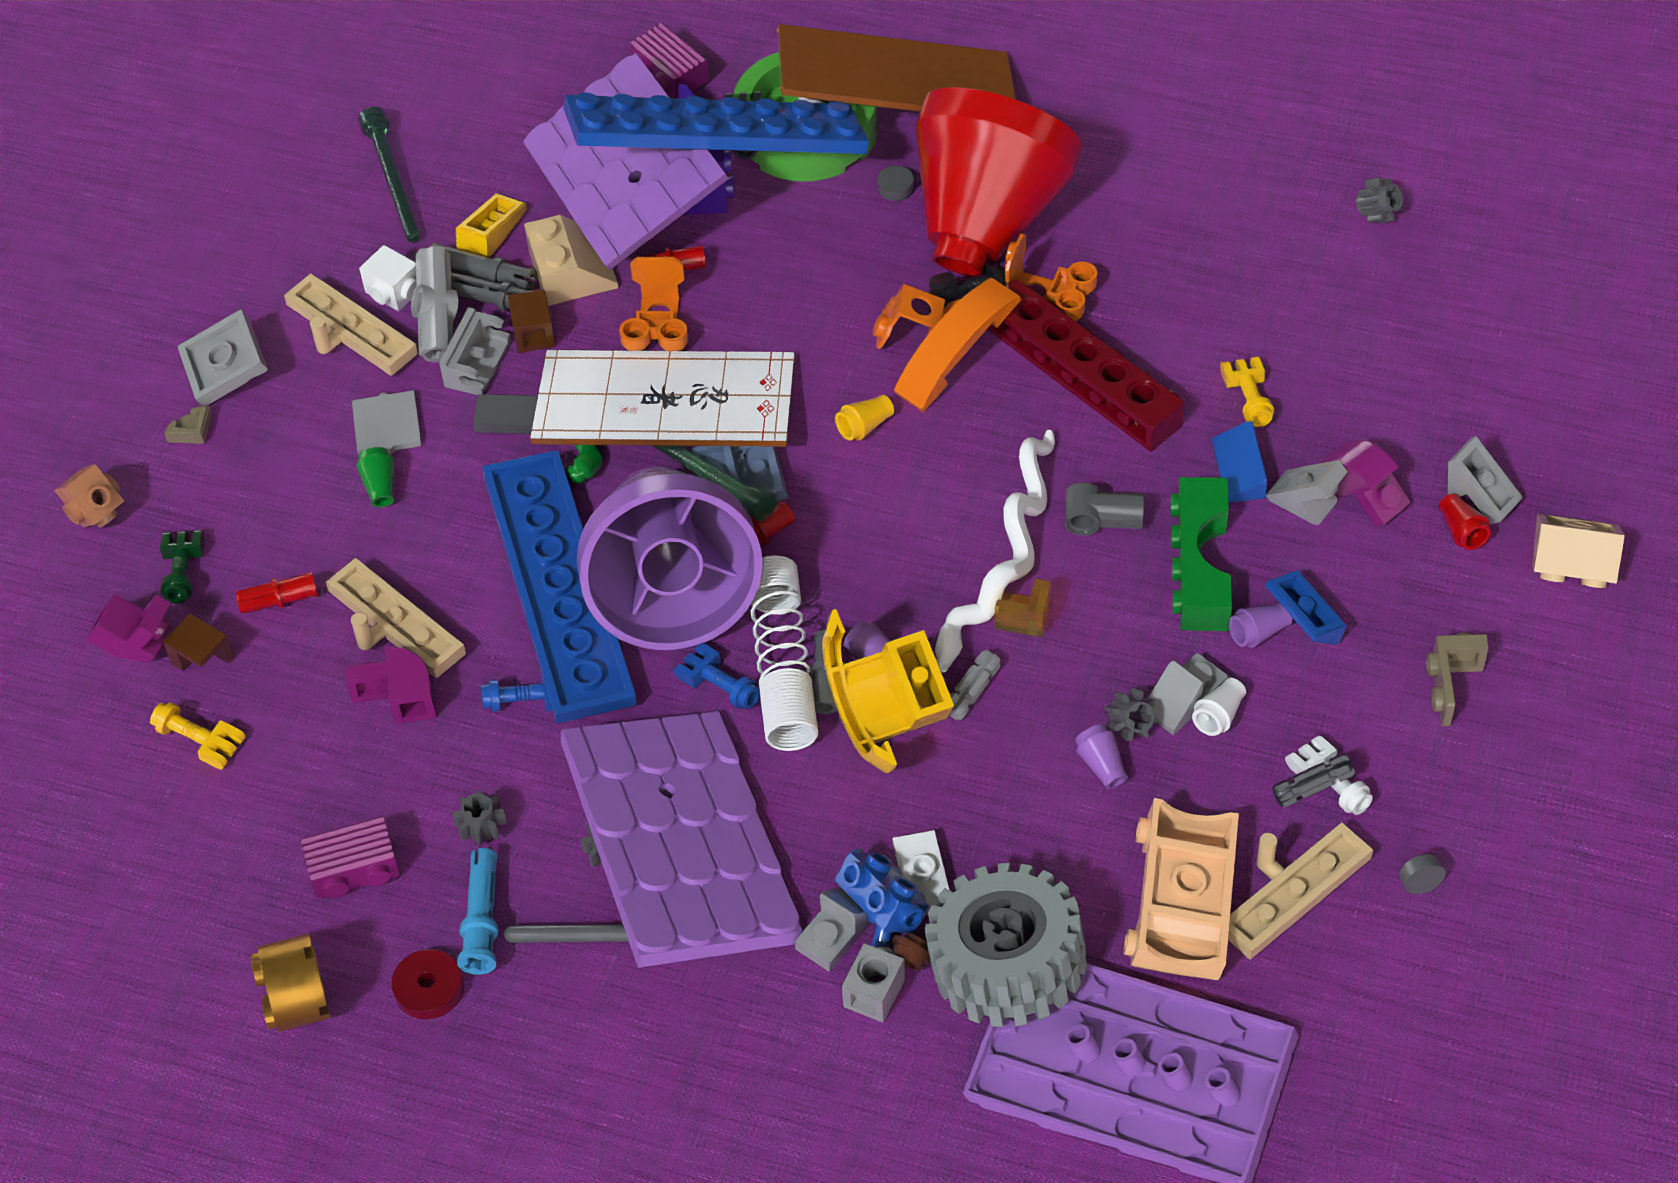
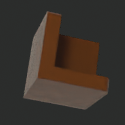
(531, 321)
(196, 643)

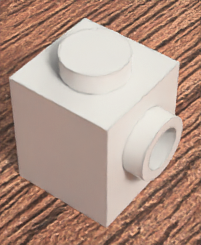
(389, 278)

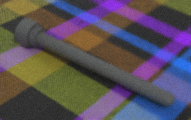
(565, 933)

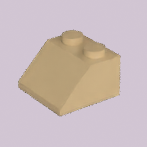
(566, 260)
(1577, 550)

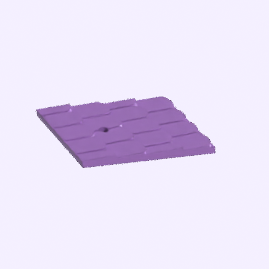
(622, 192)
(680, 838)
(1142, 1074)

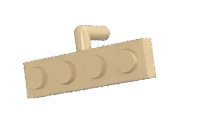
(340, 320)
(392, 618)
(1296, 888)

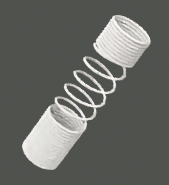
(786, 692)

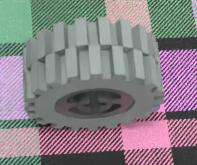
(1005, 972)

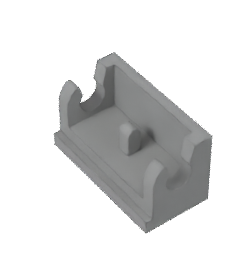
(474, 353)

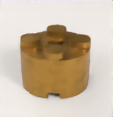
(291, 983)

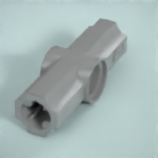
(434, 302)

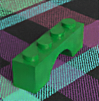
(1203, 591)

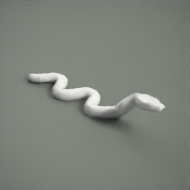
(993, 585)

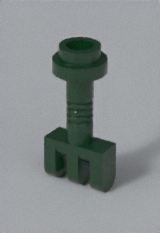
(177, 586)

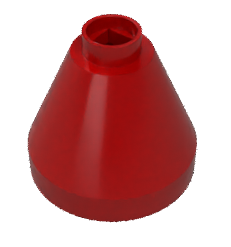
(987, 172)

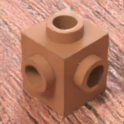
(90, 497)

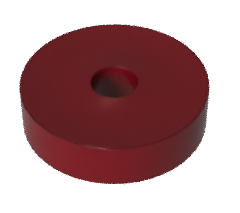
(430, 1001)

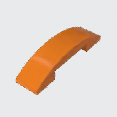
(951, 339)

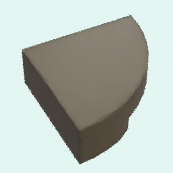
(191, 427)

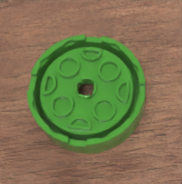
(800, 166)

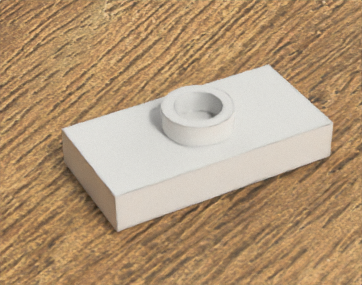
(921, 864)

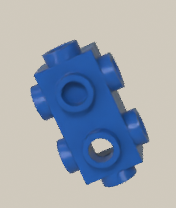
(882, 894)

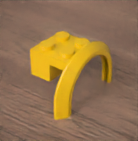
(884, 691)

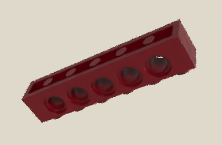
(1090, 369)

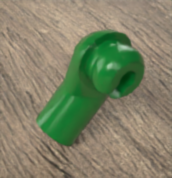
(585, 464)

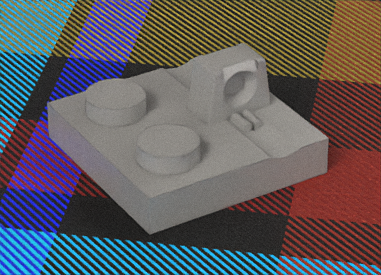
(222, 358)

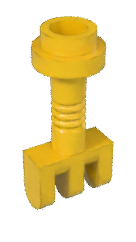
(1258, 408)
(168, 718)

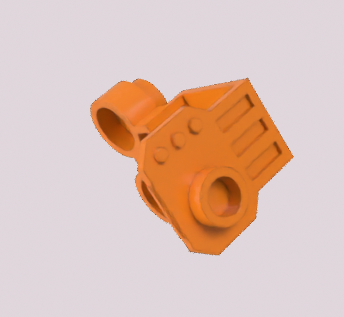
(659, 286)
(1067, 287)
(901, 306)

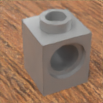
(868, 997)

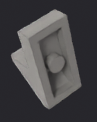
(1480, 477)
(1308, 490)
(1180, 690)
(833, 929)

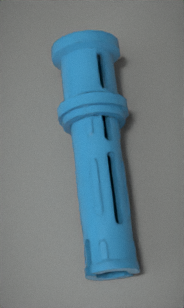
(479, 927)

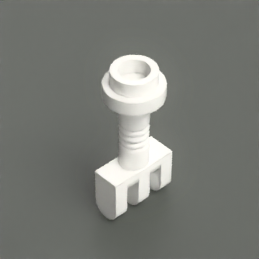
(1353, 796)

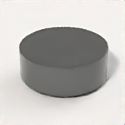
(895, 183)
(1422, 874)

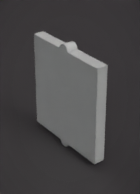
(387, 422)

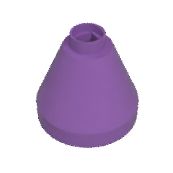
(668, 560)

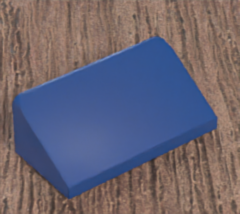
(1240, 462)
(1307, 608)

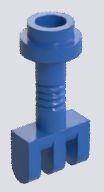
(742, 692)
(493, 695)

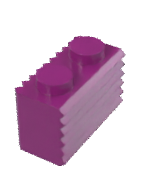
(671, 60)
(350, 858)

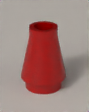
(1465, 523)

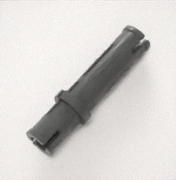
(494, 270)
(484, 290)

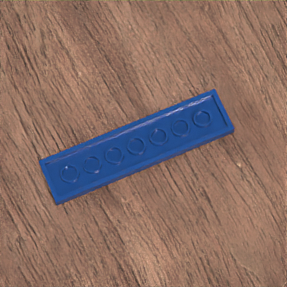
(714, 124)
(541, 541)

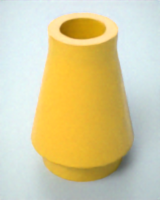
(862, 417)

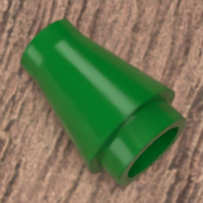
(377, 475)

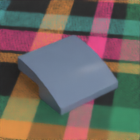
(747, 465)

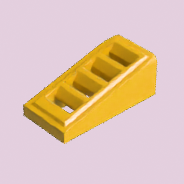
(487, 229)

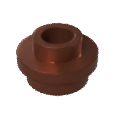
(912, 949)

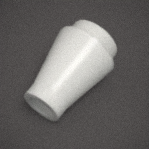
(1217, 709)

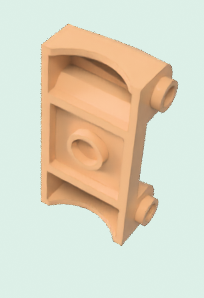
(1184, 892)

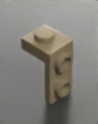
(1453, 654)

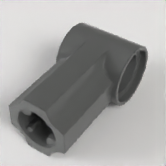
(1090, 509)

